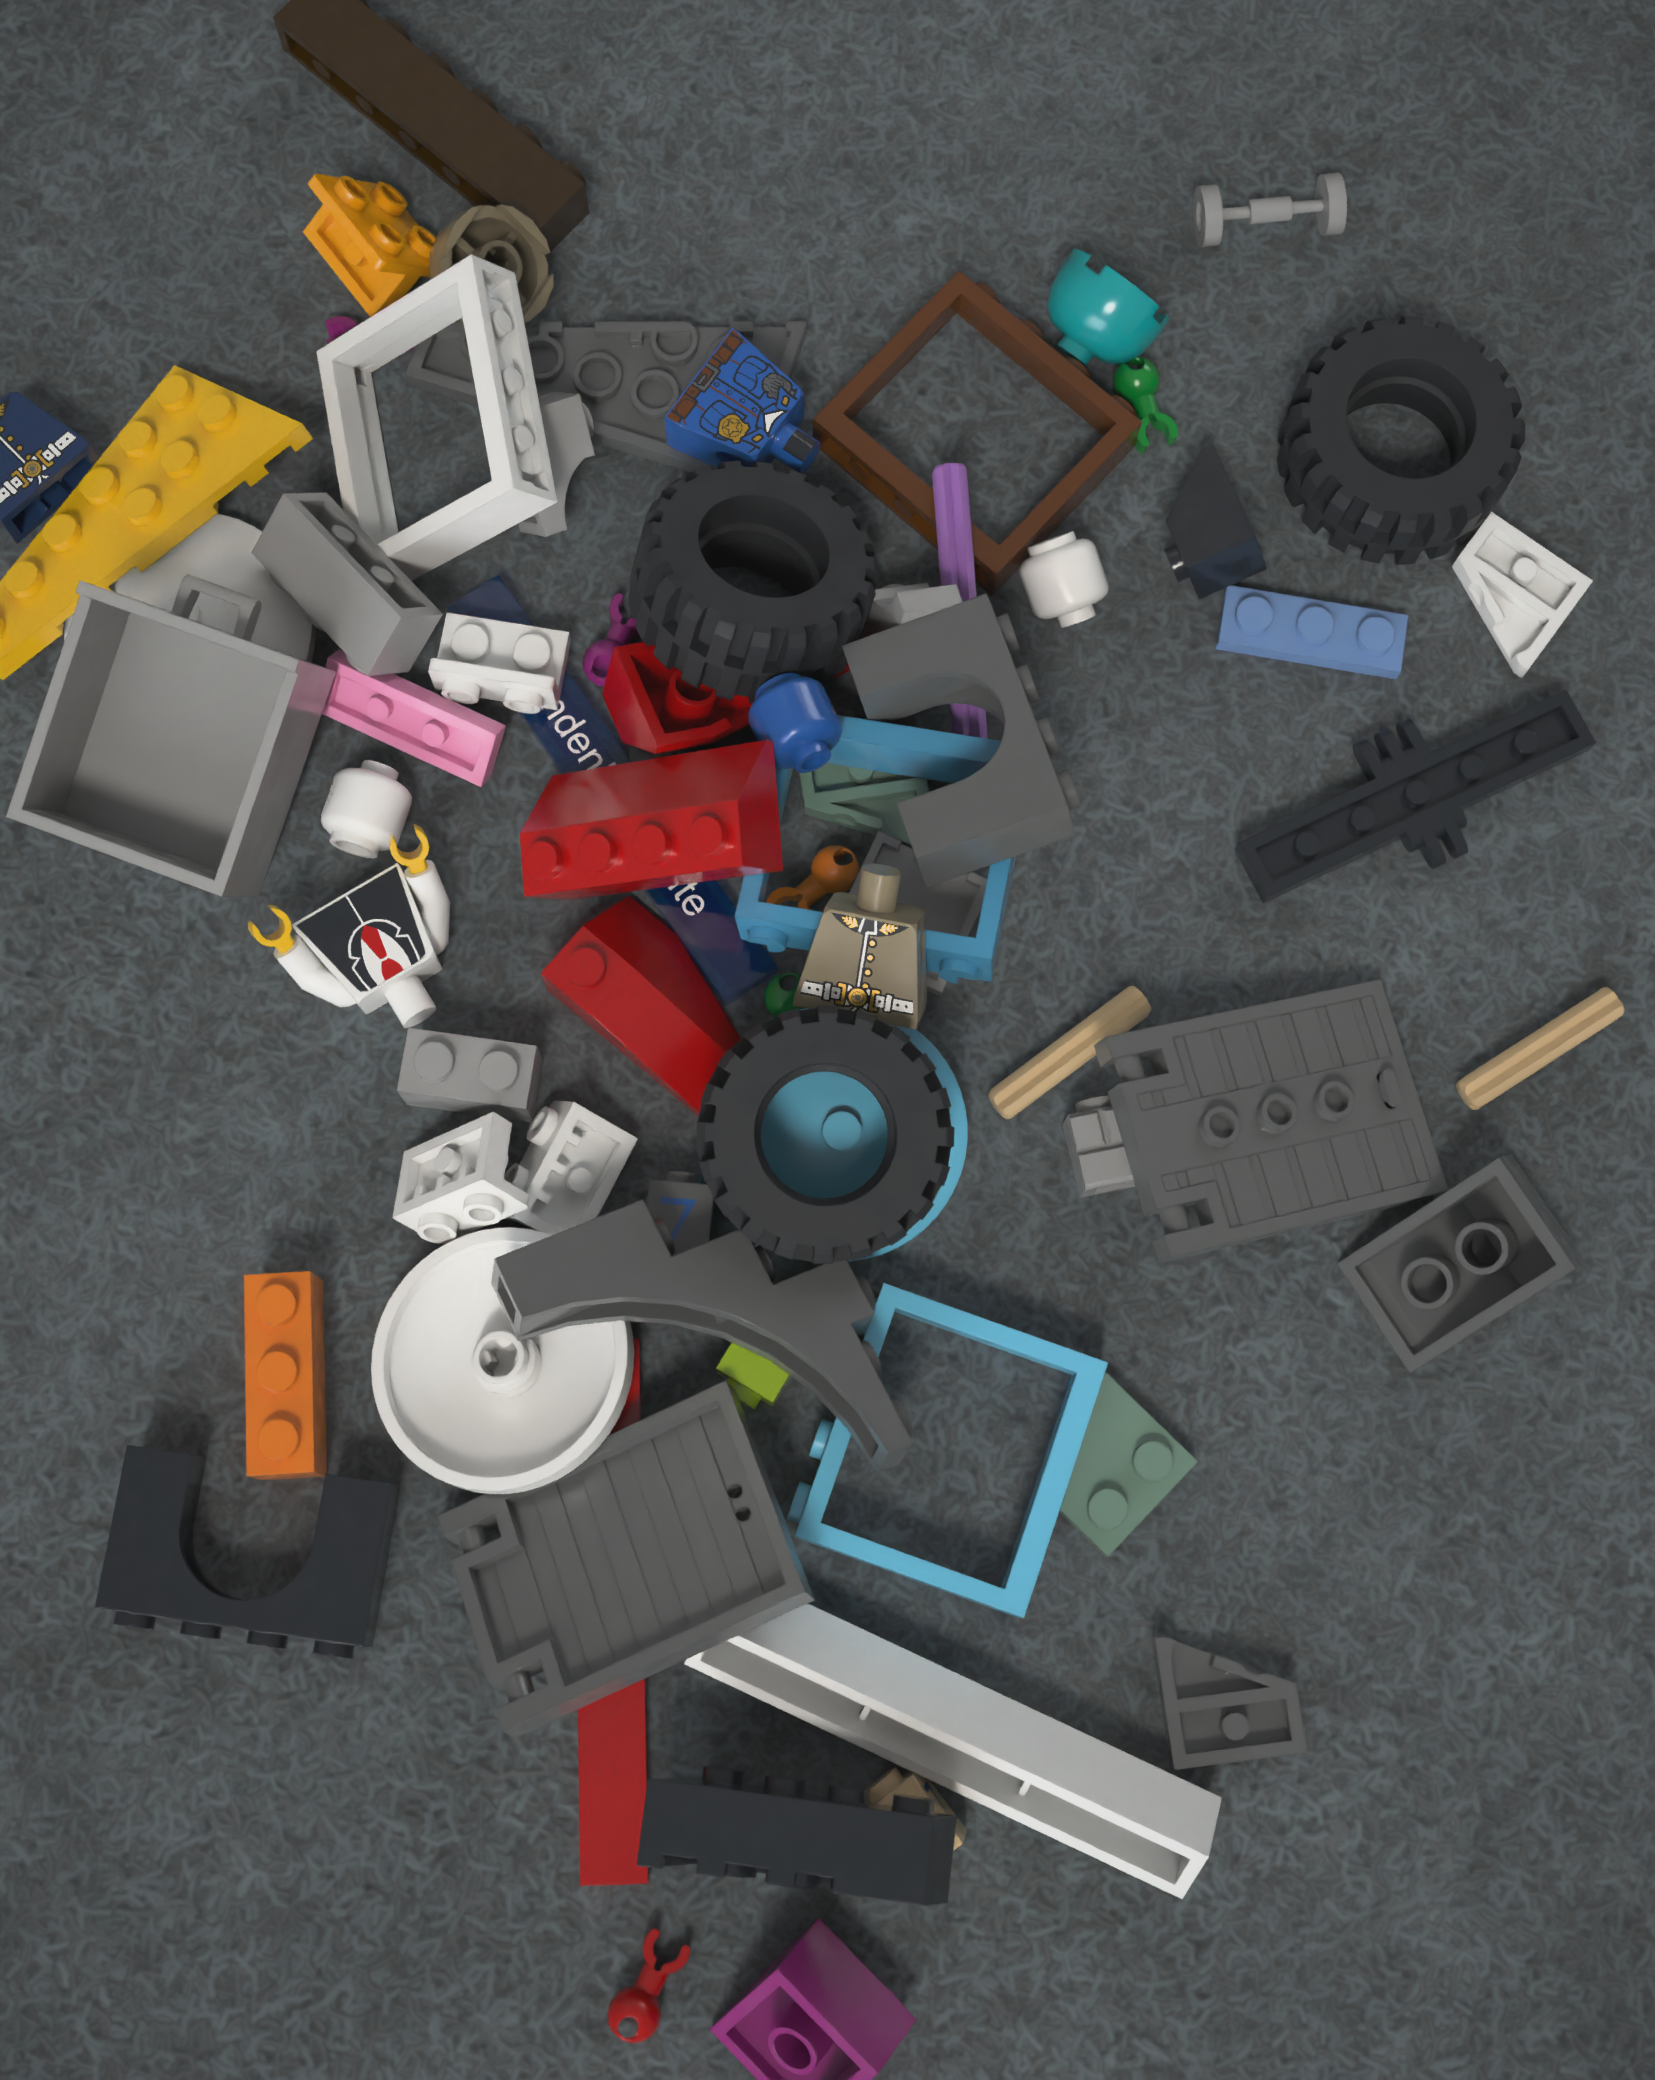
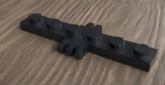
(1414, 795)

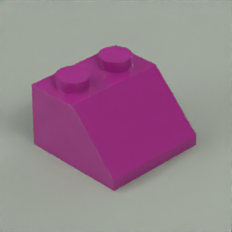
(814, 2015)

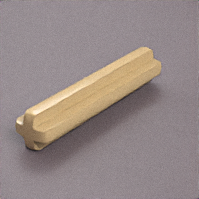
(1540, 1048)
(1068, 1052)

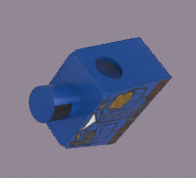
(741, 411)

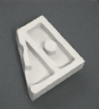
(1518, 589)

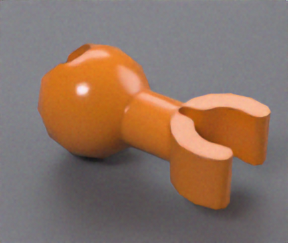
(825, 878)

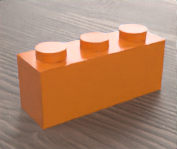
(285, 1376)

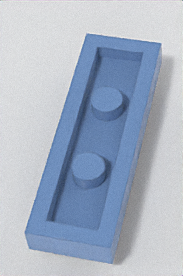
(1312, 632)

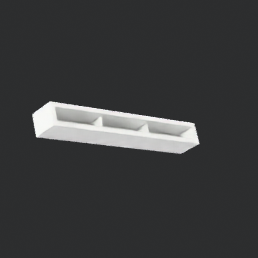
(974, 1743)

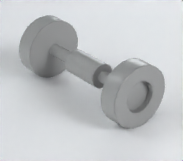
(1329, 206)

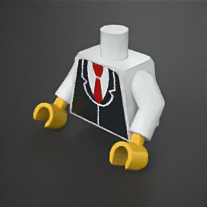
(372, 940)

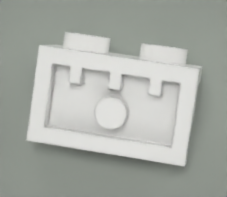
(500, 663)
(568, 1167)
(458, 1181)

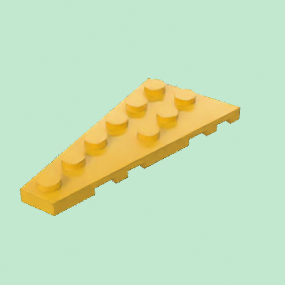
(139, 502)

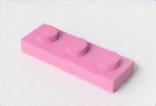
(414, 720)

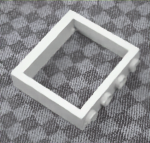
(505, 402)

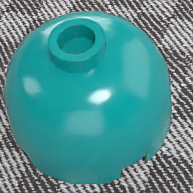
(1101, 313)

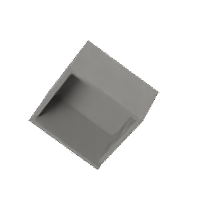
(171, 739)

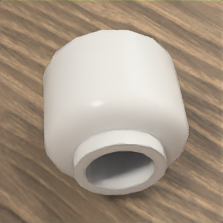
(1064, 579)
(365, 809)

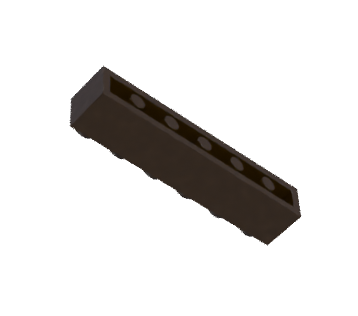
(432, 113)

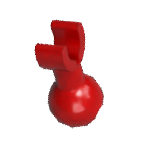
(641, 1999)

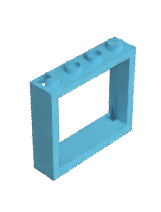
(1049, 1488)

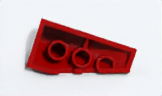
(660, 710)
(644, 997)

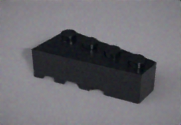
(798, 1836)

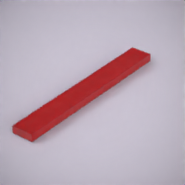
(614, 1756)

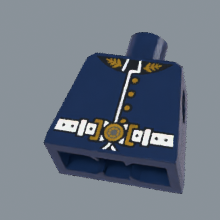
(37, 464)

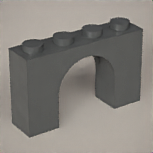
(1017, 795)

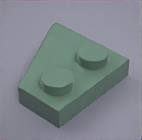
(859, 798)
(1121, 1469)

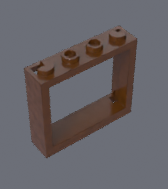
(1024, 344)

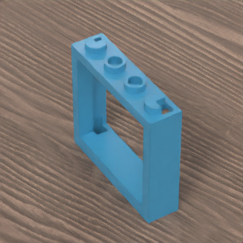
(906, 753)

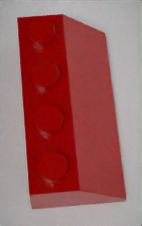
(654, 824)

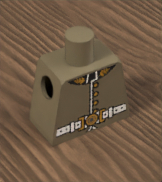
(869, 953)

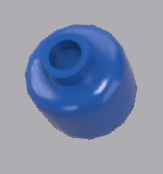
(797, 719)

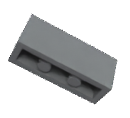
(346, 584)

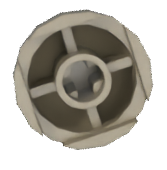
(505, 239)

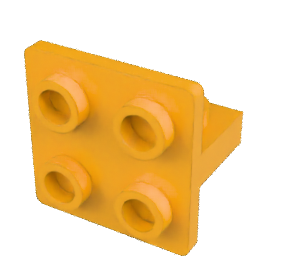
(369, 239)

